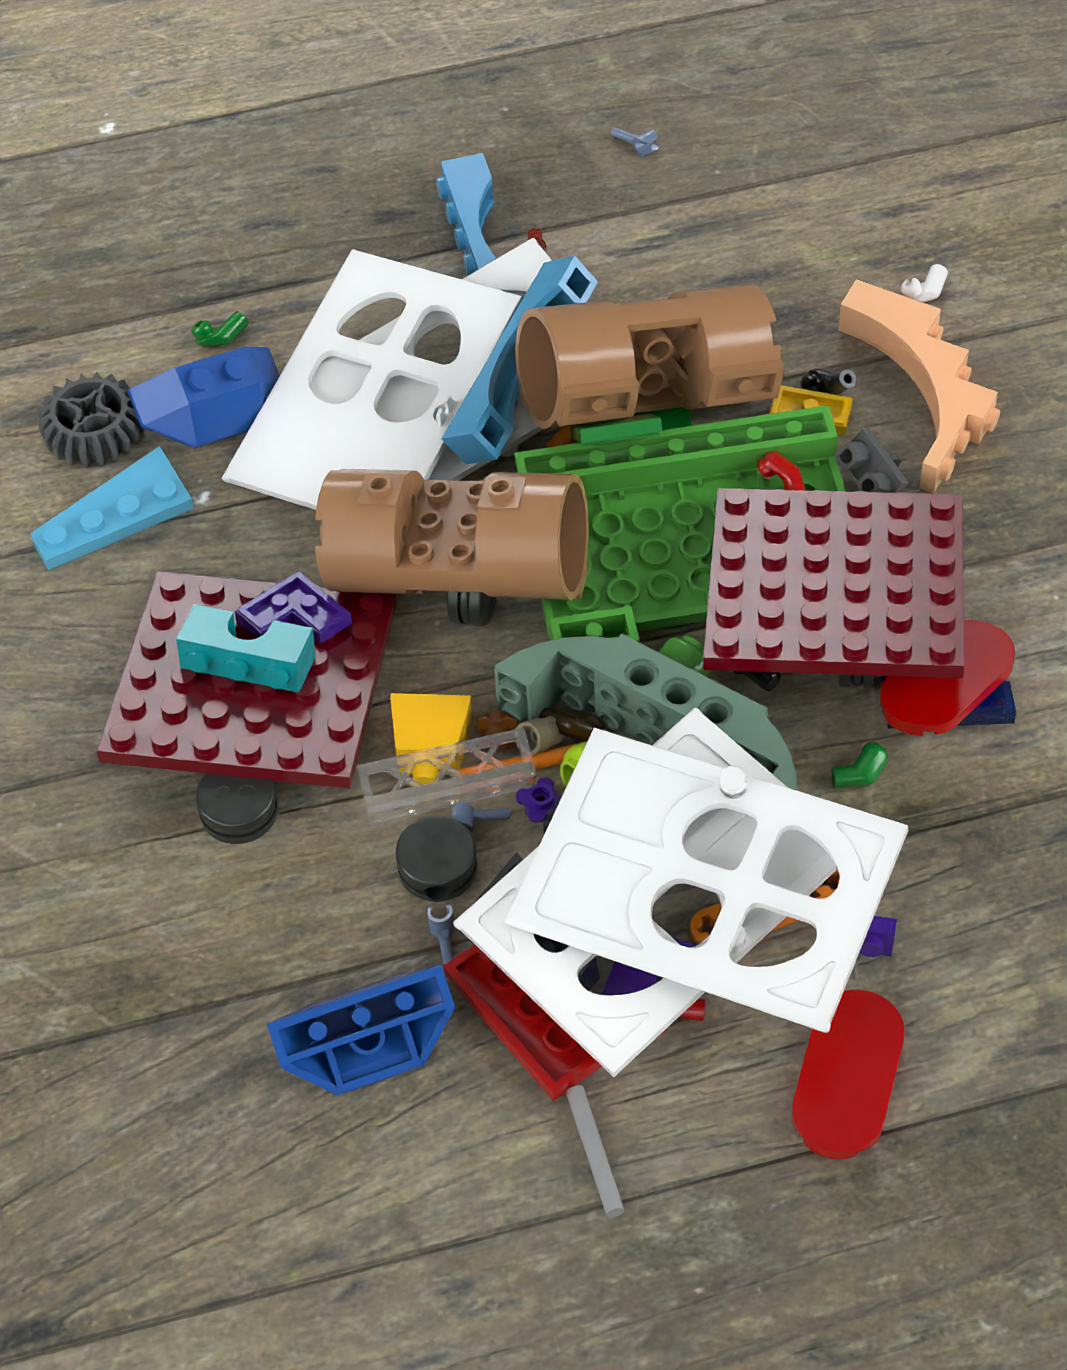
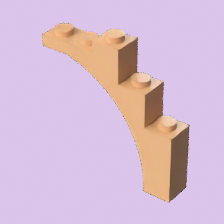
(911, 337)

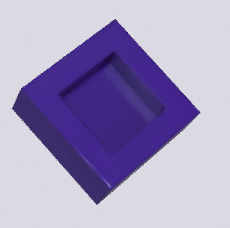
(879, 937)

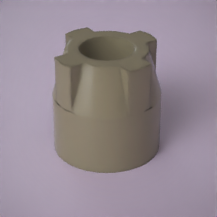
(540, 733)

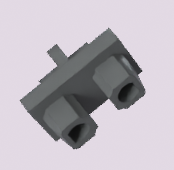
(871, 464)

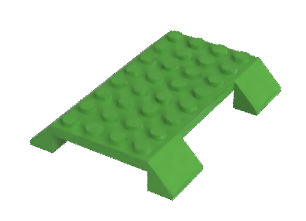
(657, 510)

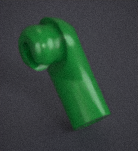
(221, 335)
(865, 769)

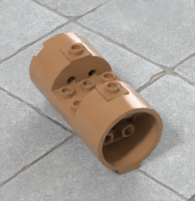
(647, 356)
(487, 536)

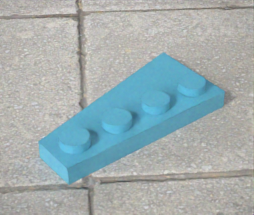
(117, 509)

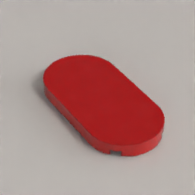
(942, 703)
(849, 1076)

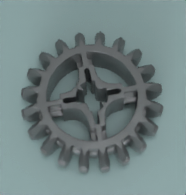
(87, 409)

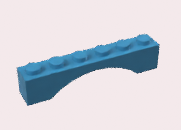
(469, 195)
(487, 412)

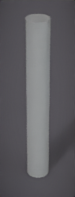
(595, 1151)

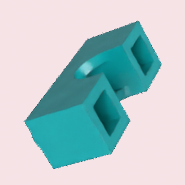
(274, 660)

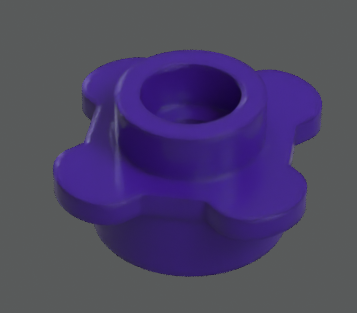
(534, 809)

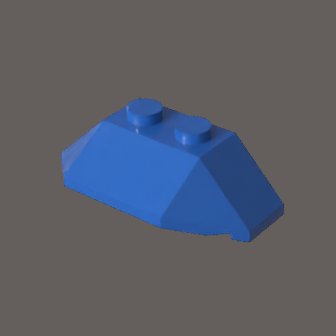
(207, 397)
(365, 1031)

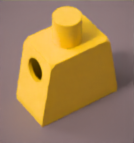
(428, 723)

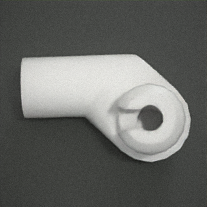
(929, 289)

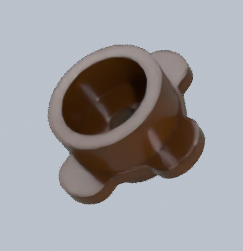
(497, 722)

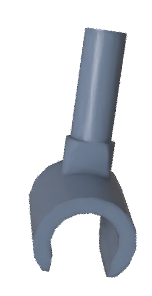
(642, 143)
(467, 815)
(442, 929)

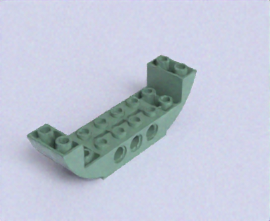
(635, 693)

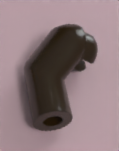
(573, 726)

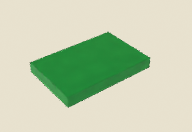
(625, 428)

